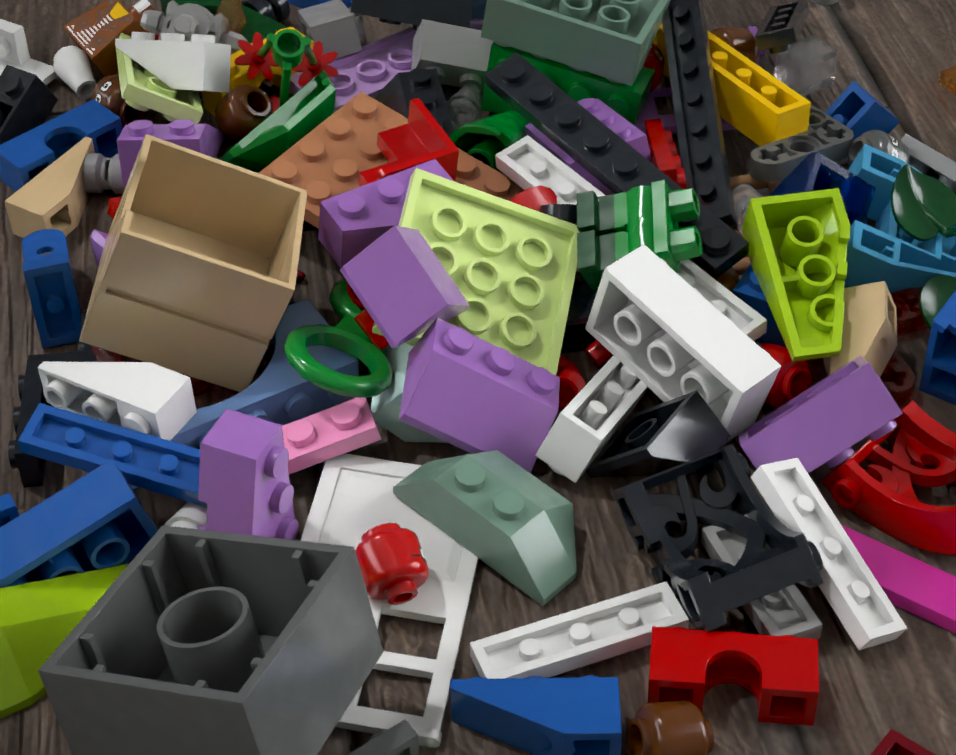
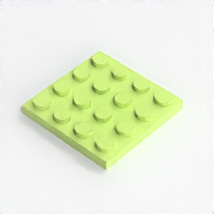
(504, 260)

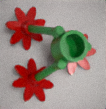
(287, 51)

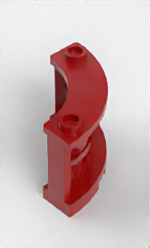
(885, 497)

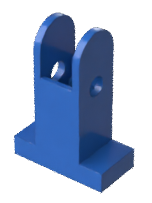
(52, 287)

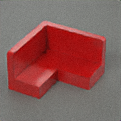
(413, 145)

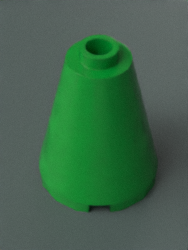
(490, 136)

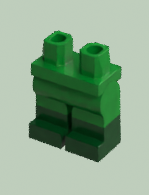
(625, 221)

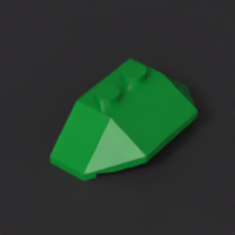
(285, 126)

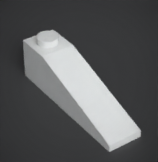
(591, 420)

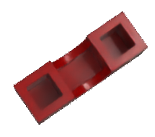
(774, 669)

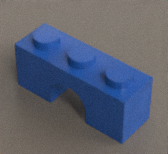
(38, 148)

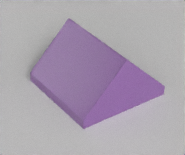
(403, 285)

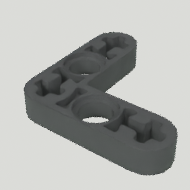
(778, 159)

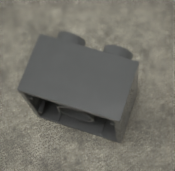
(217, 649)

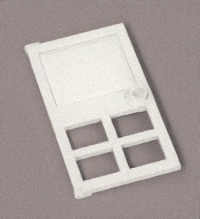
(349, 501)

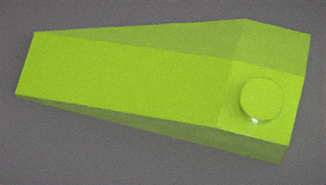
(801, 266)
(35, 623)

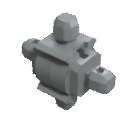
(190, 20)

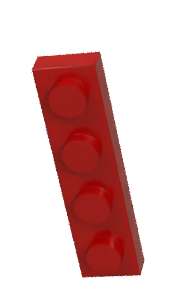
(664, 151)

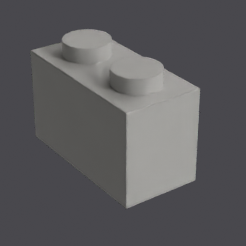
(333, 27)
(454, 51)

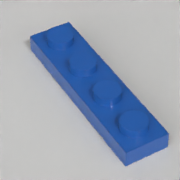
(89, 443)

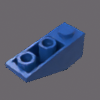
(542, 713)

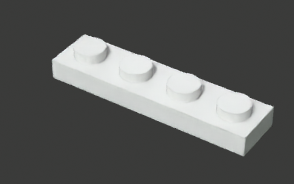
(845, 575)
(579, 635)

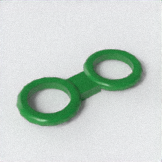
(346, 337)

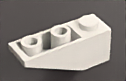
(181, 63)
(122, 393)

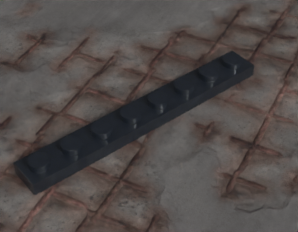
(697, 107)
(603, 152)

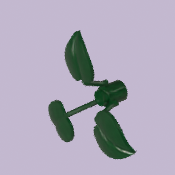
(921, 210)

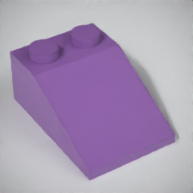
(182, 132)

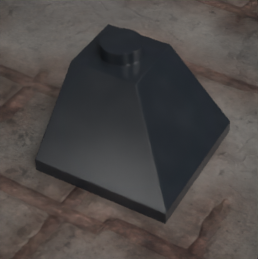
(661, 439)

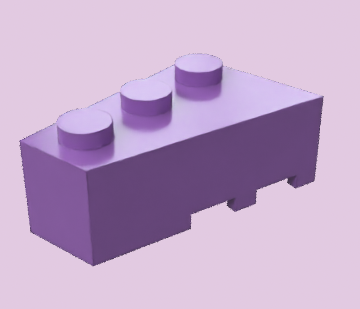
(364, 214)
(246, 478)

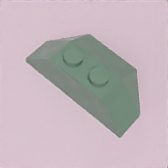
(499, 517)

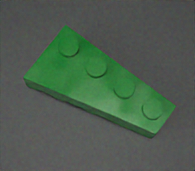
(579, 85)

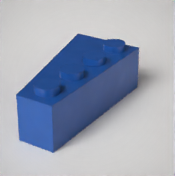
(76, 530)

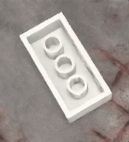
(679, 340)

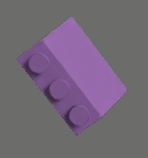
(478, 395)
(824, 420)

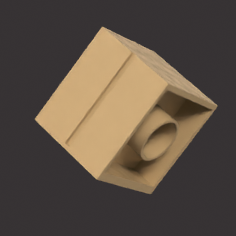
(196, 265)

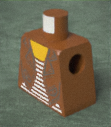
(99, 28)

